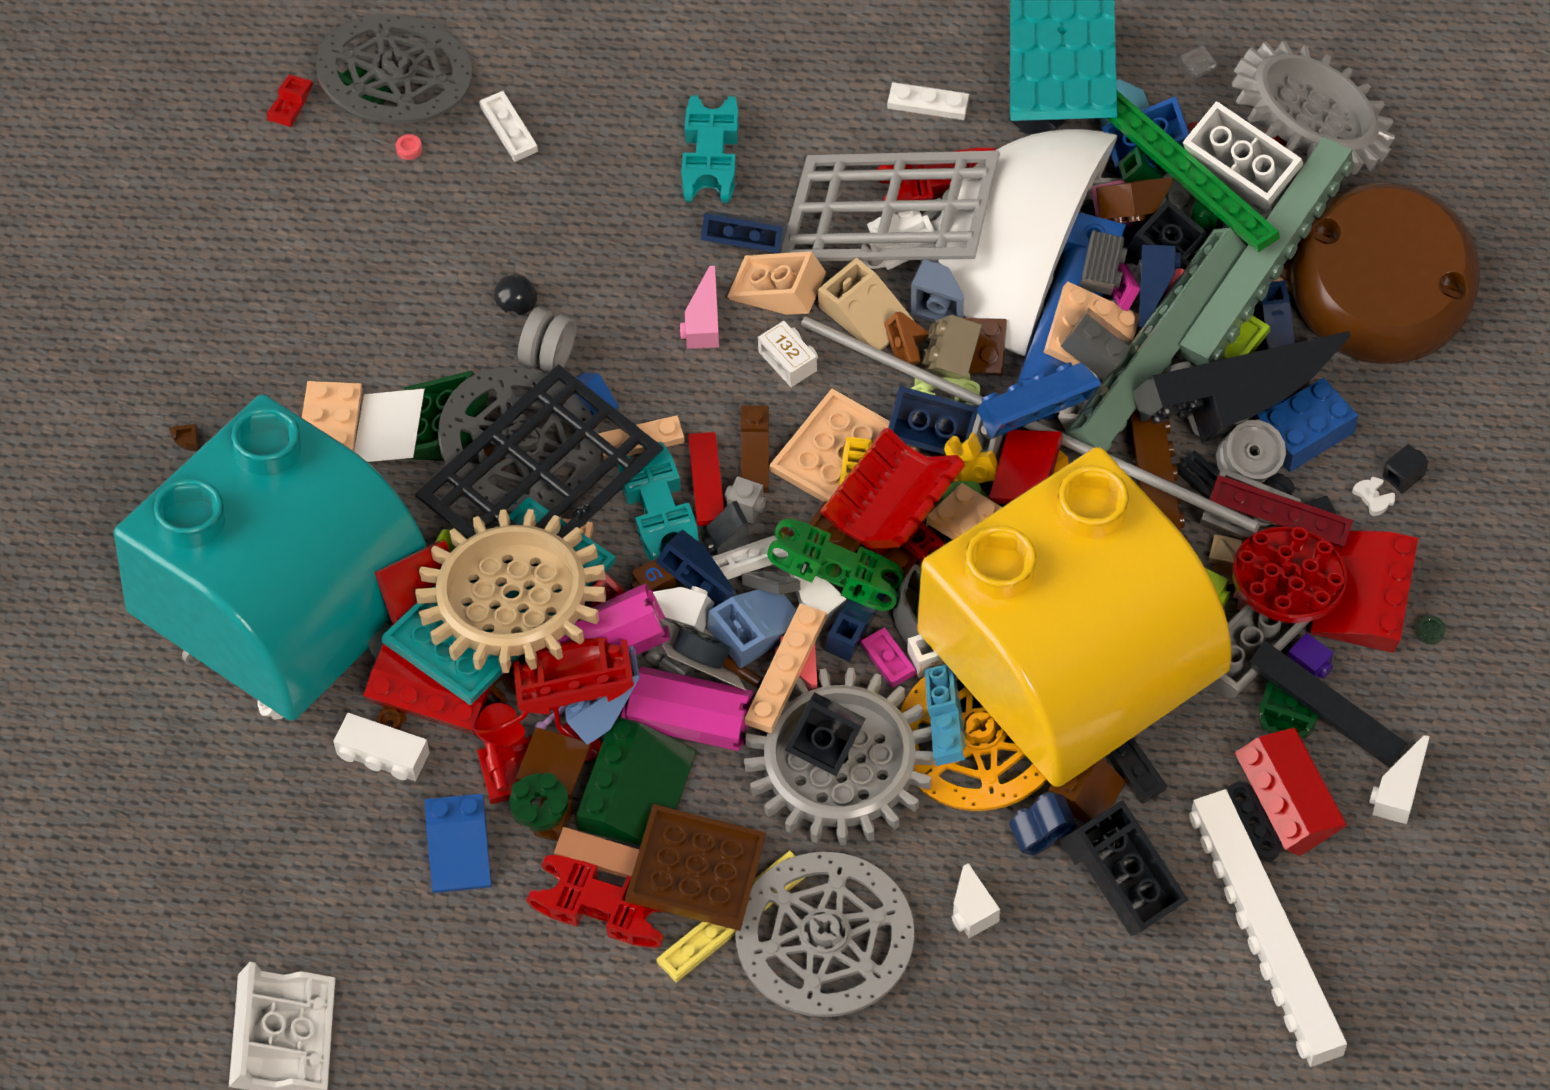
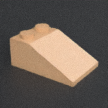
(779, 282)

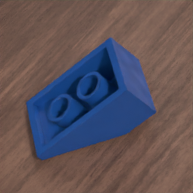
(458, 843)

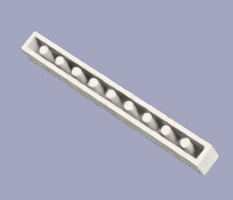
(1268, 929)

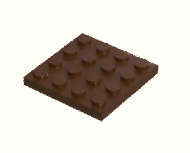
(696, 867)

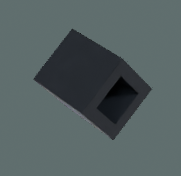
(1405, 468)

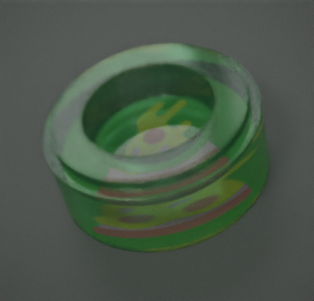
(1430, 630)

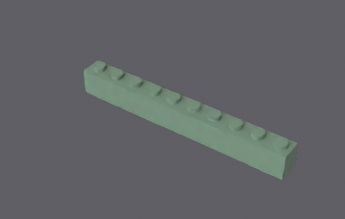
(1255, 271)
(1157, 340)

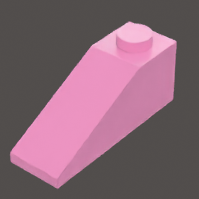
(701, 315)

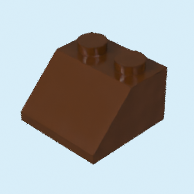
(1132, 199)
(1091, 790)

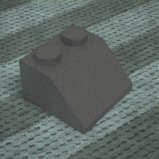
(1096, 344)

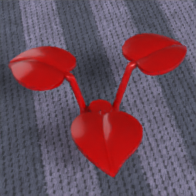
(502, 728)

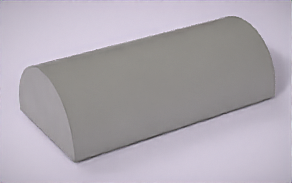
(1247, 633)

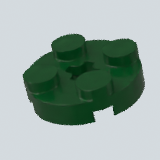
(542, 786)

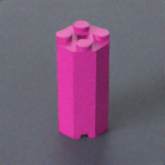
(629, 617)
(689, 708)

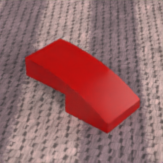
(290, 100)

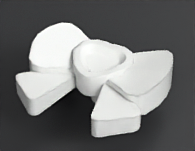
(1367, 491)

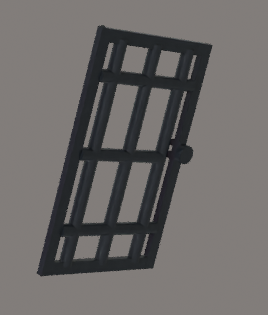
(541, 471)

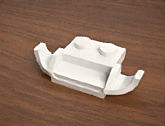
(904, 222)

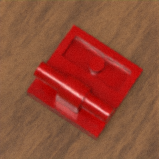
(501, 767)

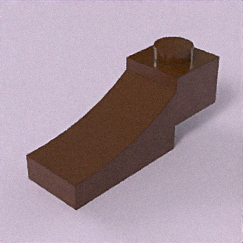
(755, 444)

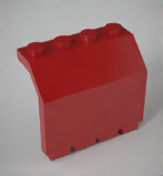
(889, 492)

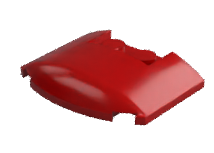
(582, 674)

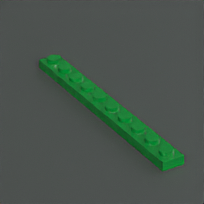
(1193, 176)

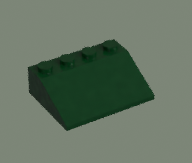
(630, 776)

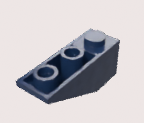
(1276, 312)
(850, 628)

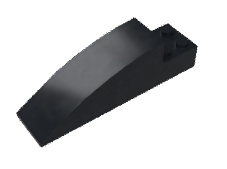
(1234, 388)

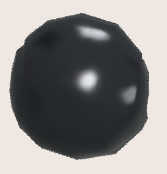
(515, 294)

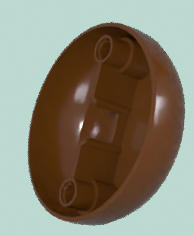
(1387, 270)

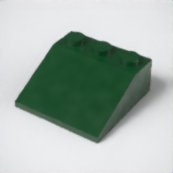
(434, 399)

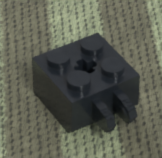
(1170, 228)

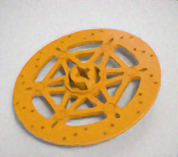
(981, 738)

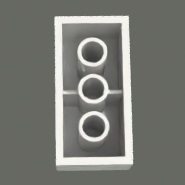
(1243, 157)

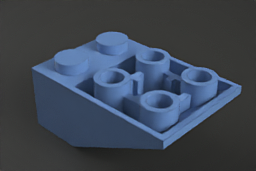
(751, 624)
(597, 716)

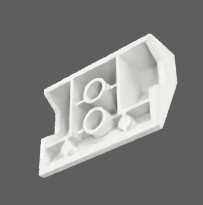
(281, 1030)

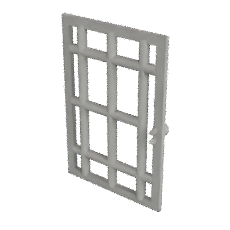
(875, 255)

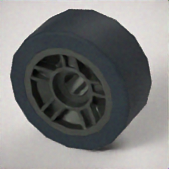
(701, 647)

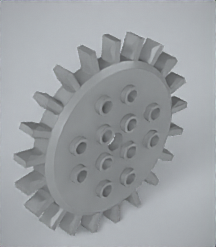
(1291, 86)
(844, 808)

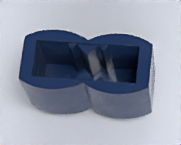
(1042, 823)

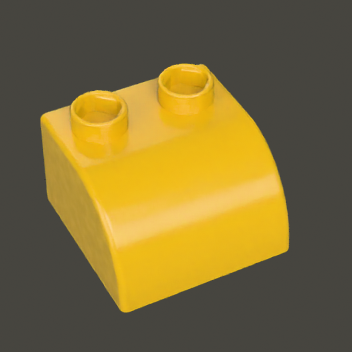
(1075, 615)

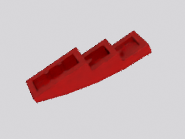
(705, 477)

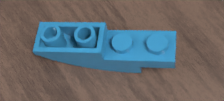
(945, 715)

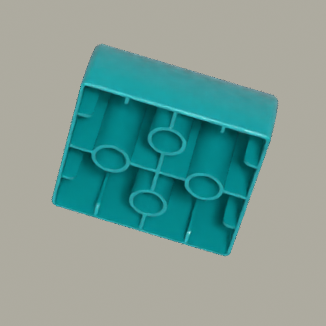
(267, 556)

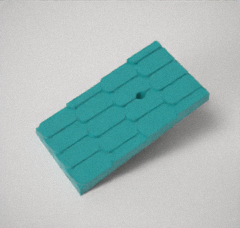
(1062, 59)

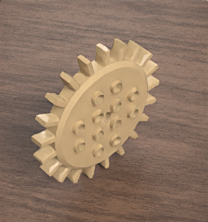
(483, 560)

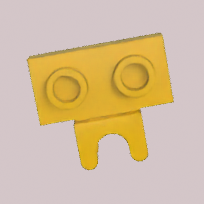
(978, 465)

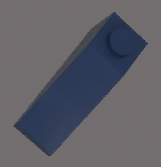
(1157, 273)
(695, 567)

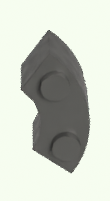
(907, 604)

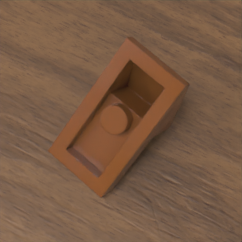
(904, 336)

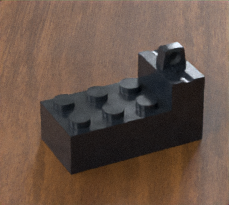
(1125, 867)

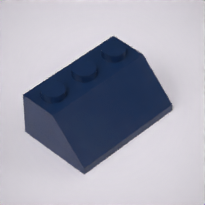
(930, 420)

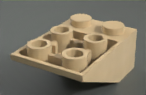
(860, 303)

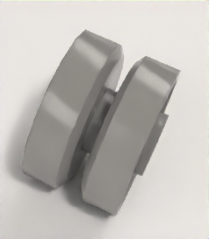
(546, 340)
(1252, 450)

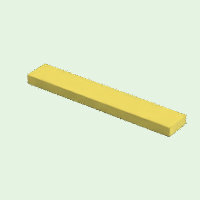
(704, 940)

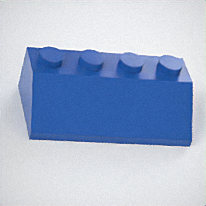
(1037, 399)

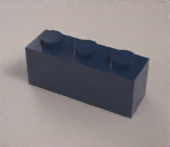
(743, 231)

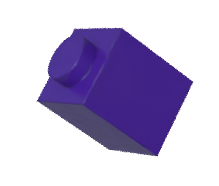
(1312, 656)

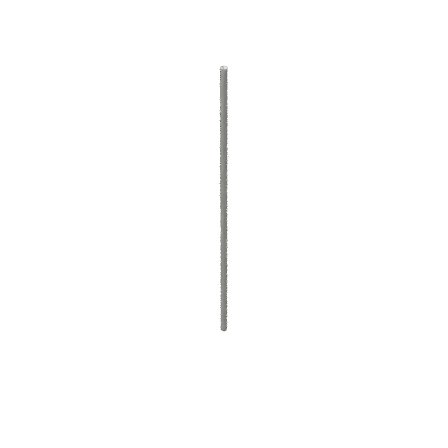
(1067, 441)

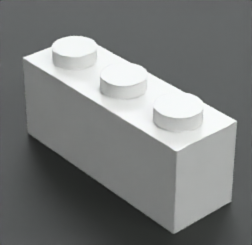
(381, 747)

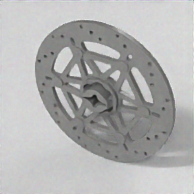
(826, 945)

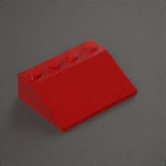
(1375, 593)
(409, 690)

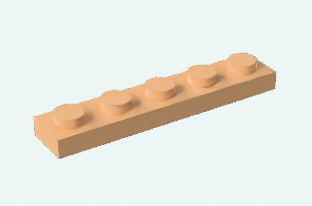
(785, 668)

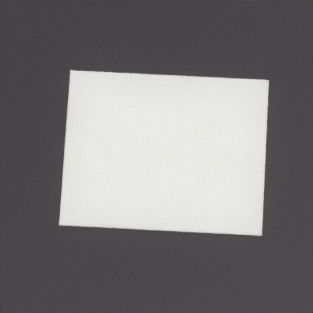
(389, 425)

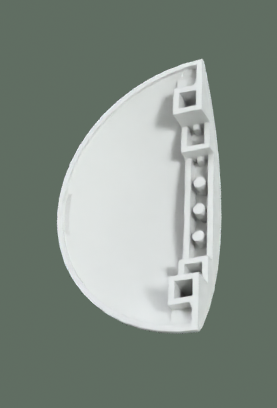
(1026, 226)

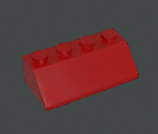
(1291, 790)

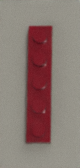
(1280, 510)

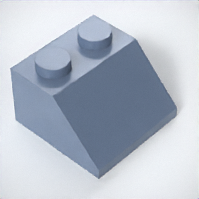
(935, 293)

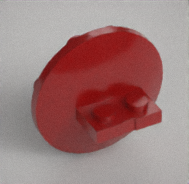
(1289, 574)

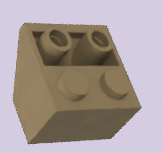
(950, 347)

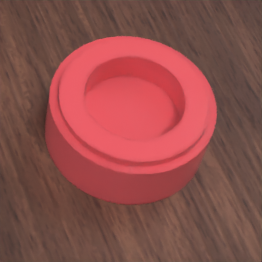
(409, 147)

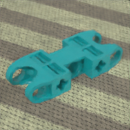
(709, 164)
(662, 517)

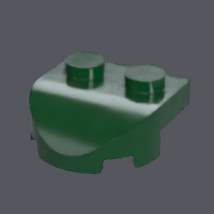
(1282, 712)

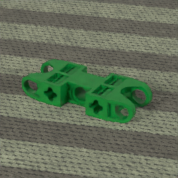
(821, 562)

